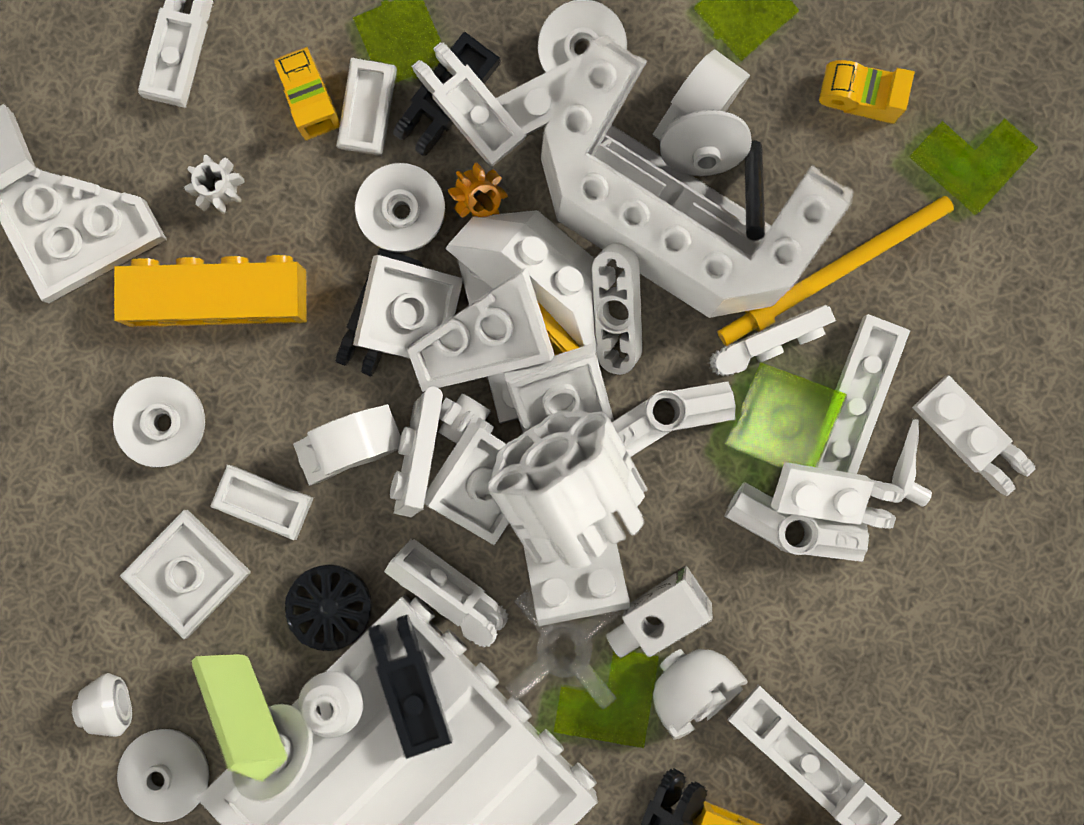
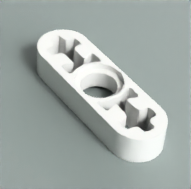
(628, 293)

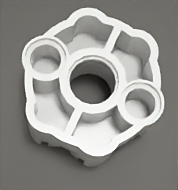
(562, 482)

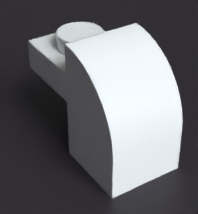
(708, 87)
(347, 443)

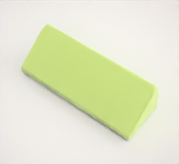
(239, 715)

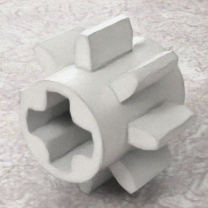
(202, 179)
(460, 414)

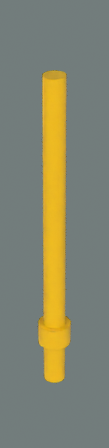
(764, 317)

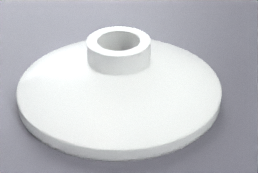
(573, 23)
(705, 142)
(396, 186)
(138, 416)
(297, 742)
(180, 763)

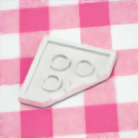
(73, 230)

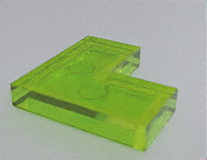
(972, 173)
(626, 717)

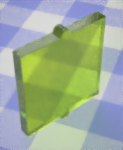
(745, 23)
(399, 35)

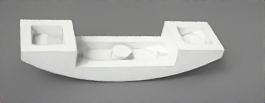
(810, 762)

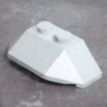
(558, 267)

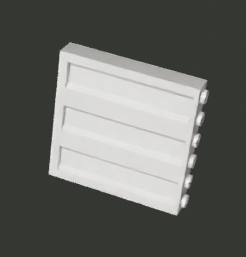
(488, 775)

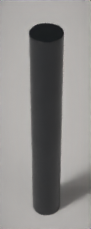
(754, 193)

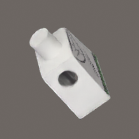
(676, 602)

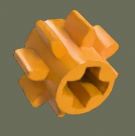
(469, 183)

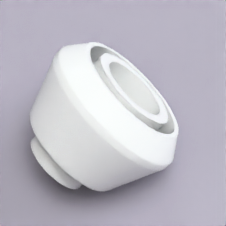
(326, 691)
(103, 707)

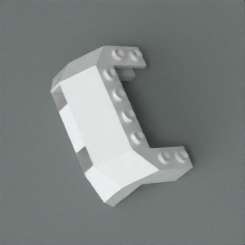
(675, 224)

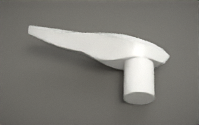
(905, 470)

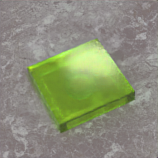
(785, 418)

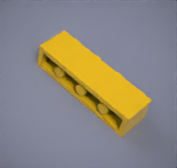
(210, 293)

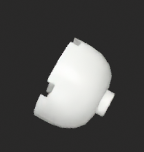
(694, 688)

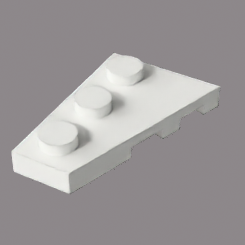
(486, 338)

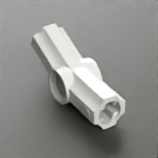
(692, 409)
(821, 537)

